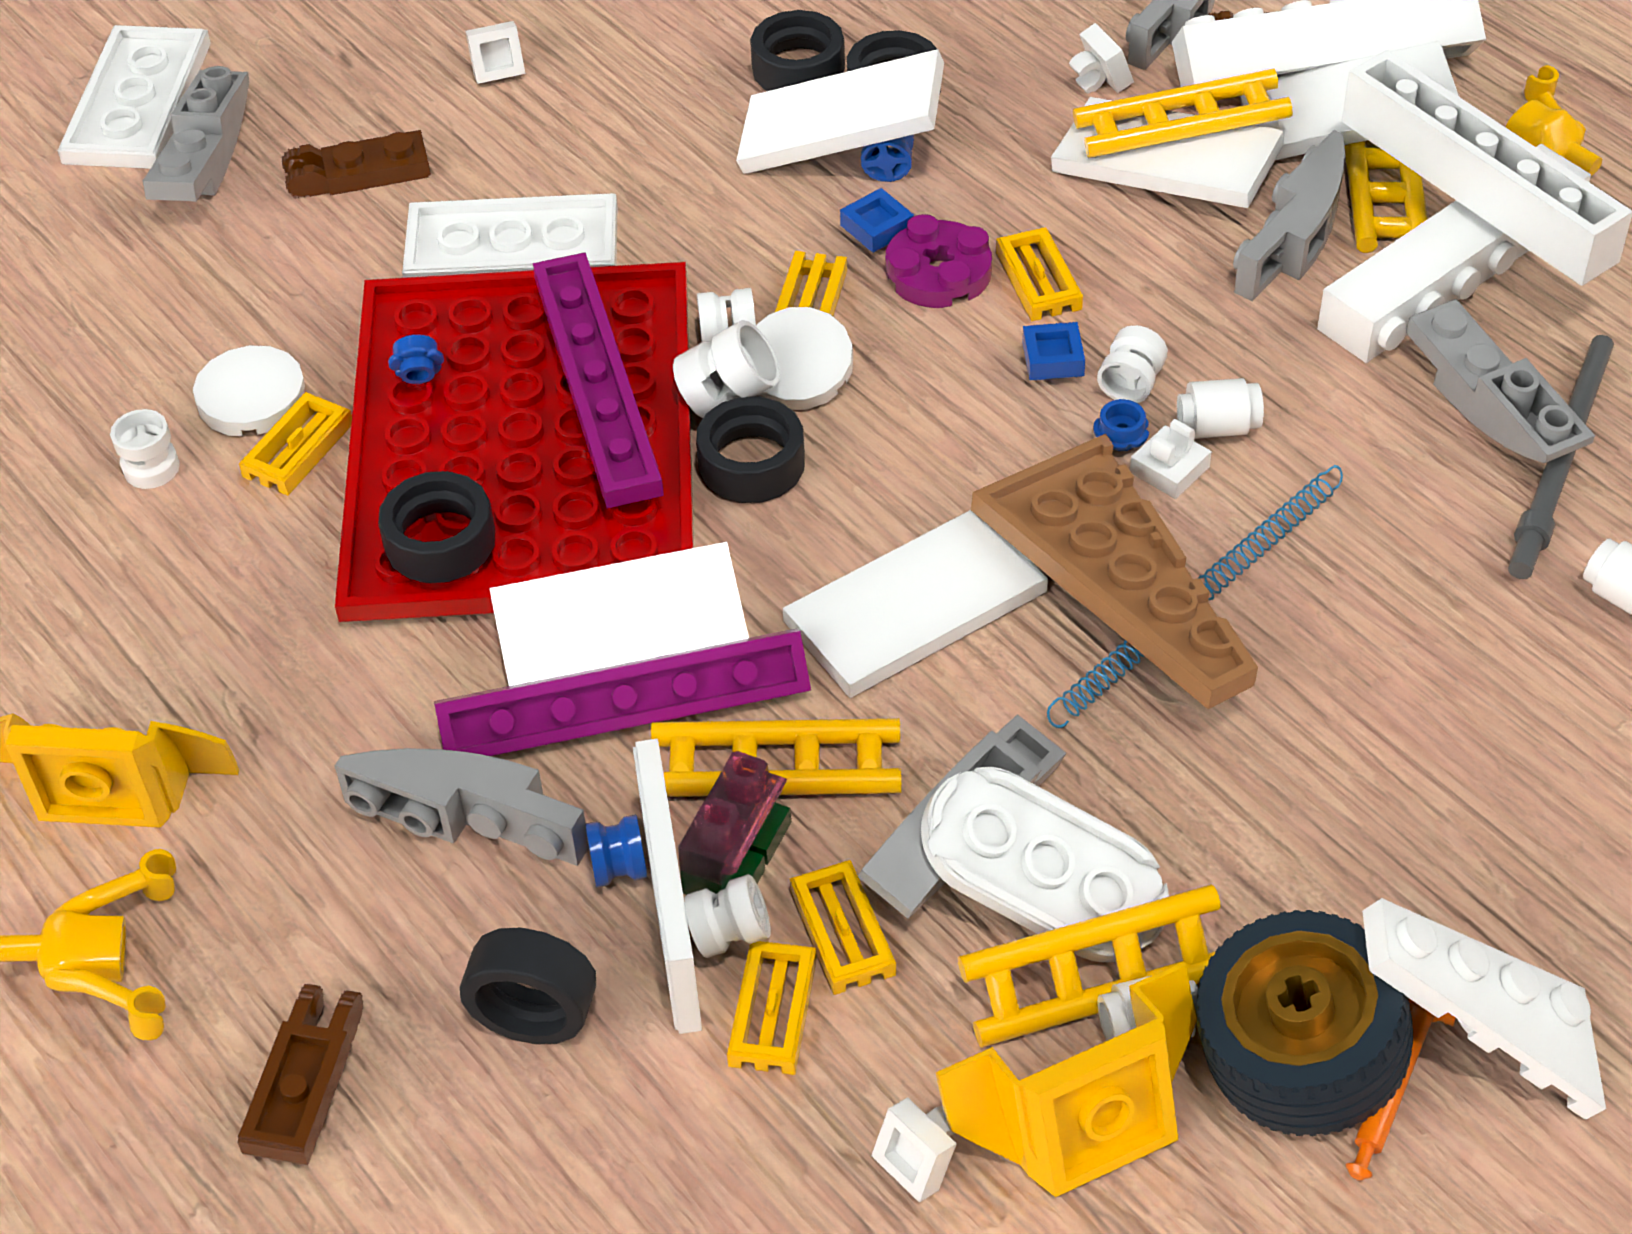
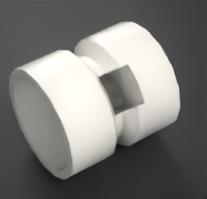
(728, 368)

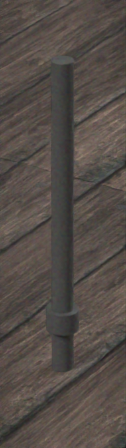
(1537, 524)

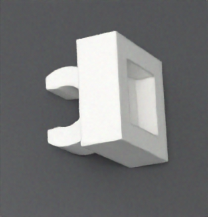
(495, 52)
(1100, 62)
(1171, 459)
(915, 1147)

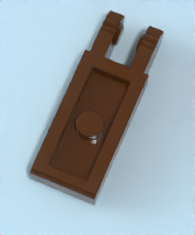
(356, 164)
(300, 1078)

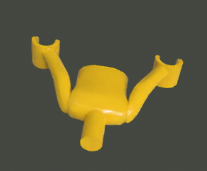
(1547, 124)
(89, 950)

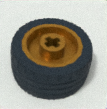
(1302, 1024)

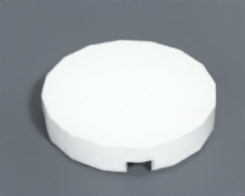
(811, 356)
(247, 389)

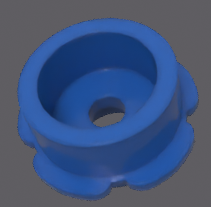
(416, 359)
(1123, 424)

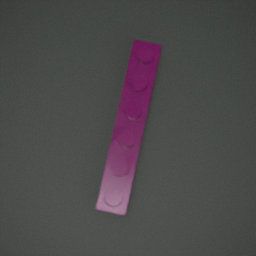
(597, 381)
(624, 695)

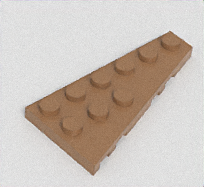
(1121, 562)

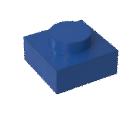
(875, 219)
(1053, 351)

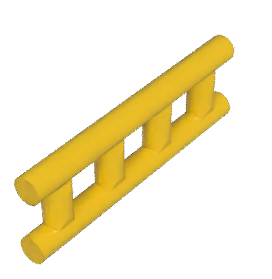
(1200, 95)
(1365, 193)
(803, 734)
(1059, 948)

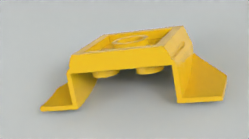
(109, 771)
(1089, 1108)

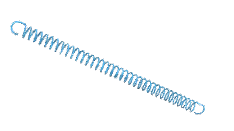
(1137, 653)

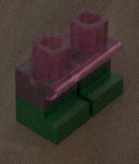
(734, 827)

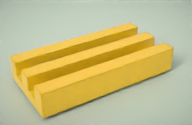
(816, 270)
(1049, 300)
(304, 445)
(858, 968)
(765, 1053)

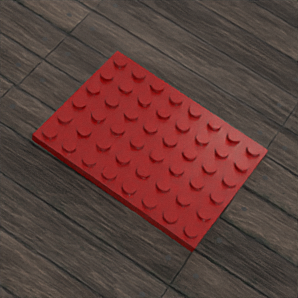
(511, 427)

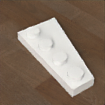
(1493, 997)

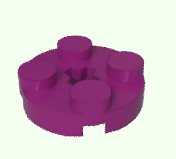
(964, 266)

